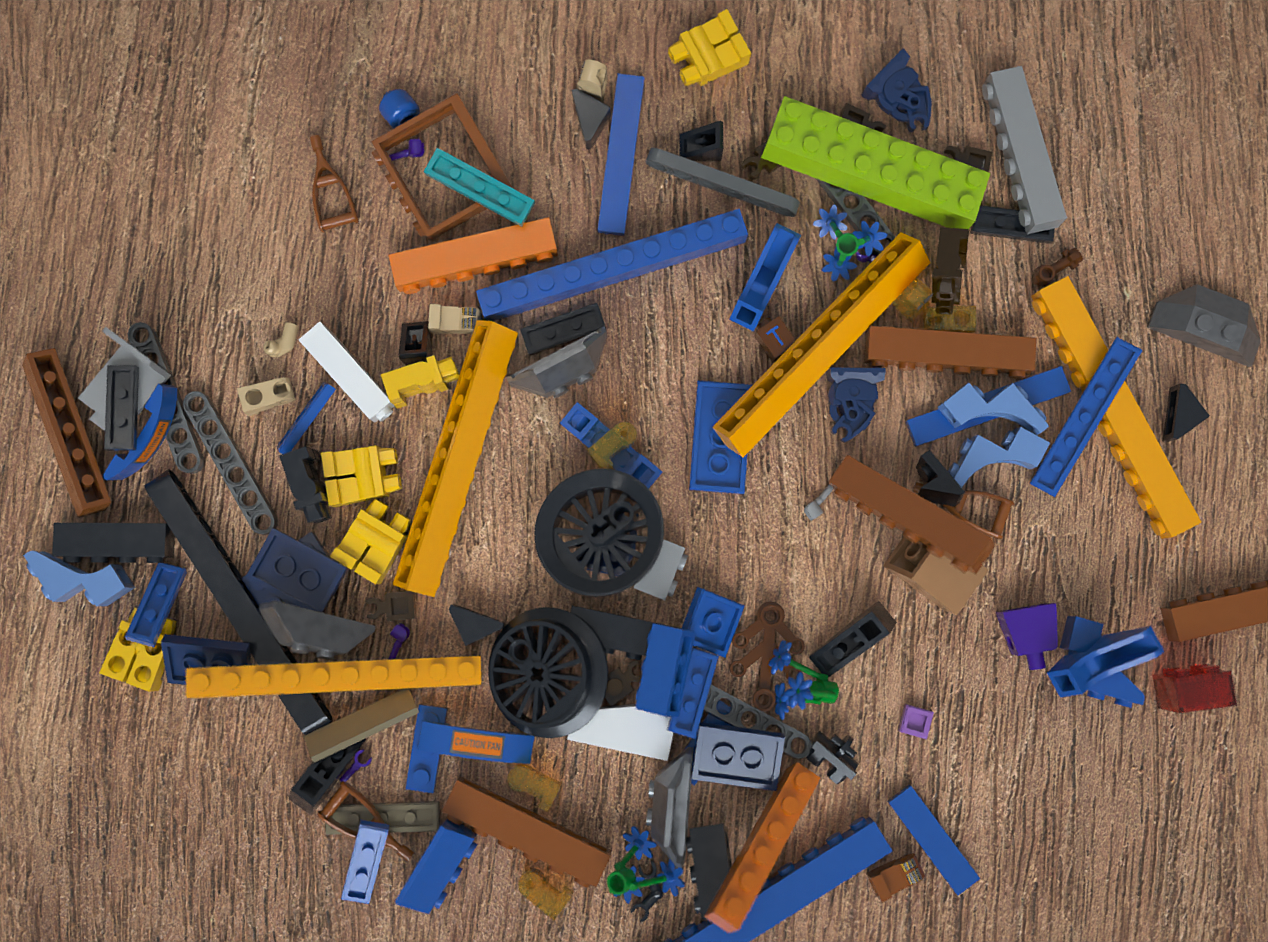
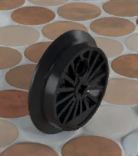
(564, 565)
(543, 673)

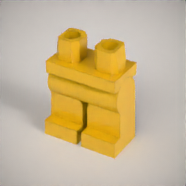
(710, 50)
(419, 378)
(369, 471)
(372, 542)
(135, 662)

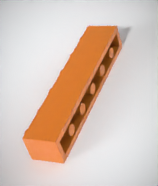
(473, 255)
(762, 848)

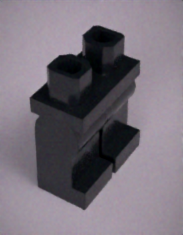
(306, 484)

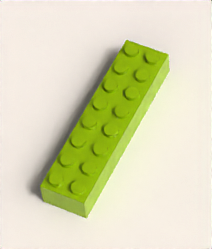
(875, 165)

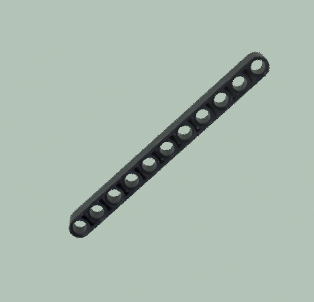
(230, 591)

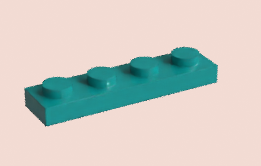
(479, 187)

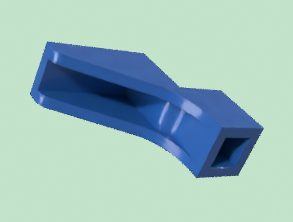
(765, 277)
(1079, 637)
(1109, 655)

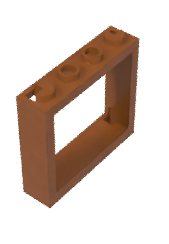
(416, 125)

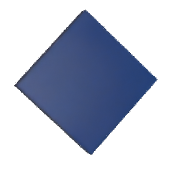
(713, 620)

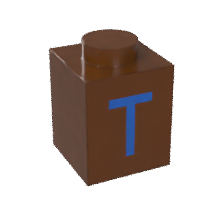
(774, 337)

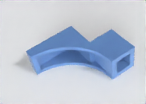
(1008, 403)
(1020, 448)

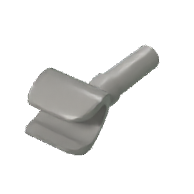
(813, 509)

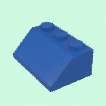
(437, 868)

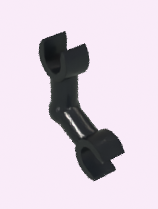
(655, 894)

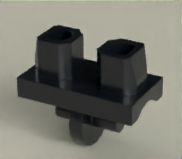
(837, 753)

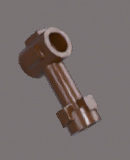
(1045, 273)

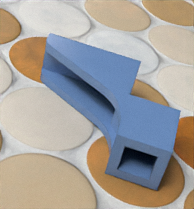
(63, 580)

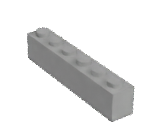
(1023, 150)

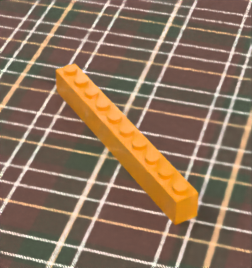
(822, 344)
(1123, 422)
(455, 458)
(332, 677)

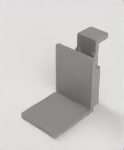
(149, 377)

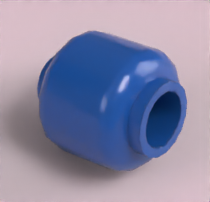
(398, 107)

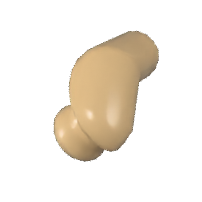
(284, 344)

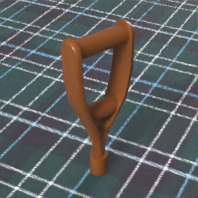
(326, 180)
(1001, 516)
(336, 800)

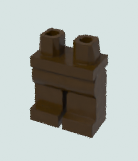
(948, 272)

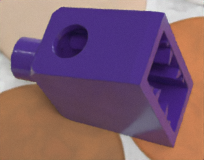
(1030, 632)

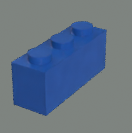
(665, 670)

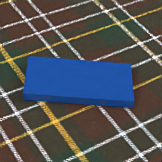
(712, 462)

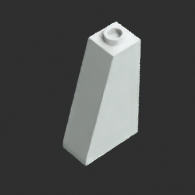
(347, 372)
(627, 731)

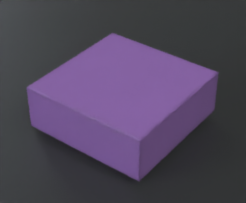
(915, 721)

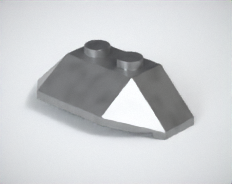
(1209, 322)
(562, 368)
(312, 630)
(671, 806)

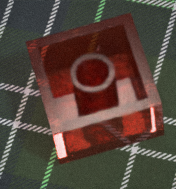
(1194, 688)

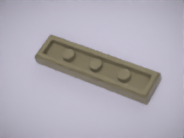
(361, 724)
(399, 816)

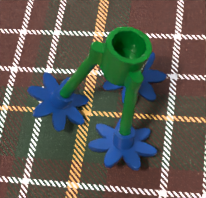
(847, 243)
(800, 691)
(624, 879)

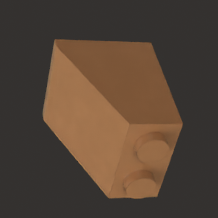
(933, 575)

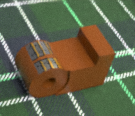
(895, 876)

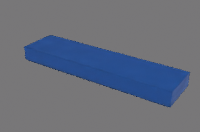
(933, 840)

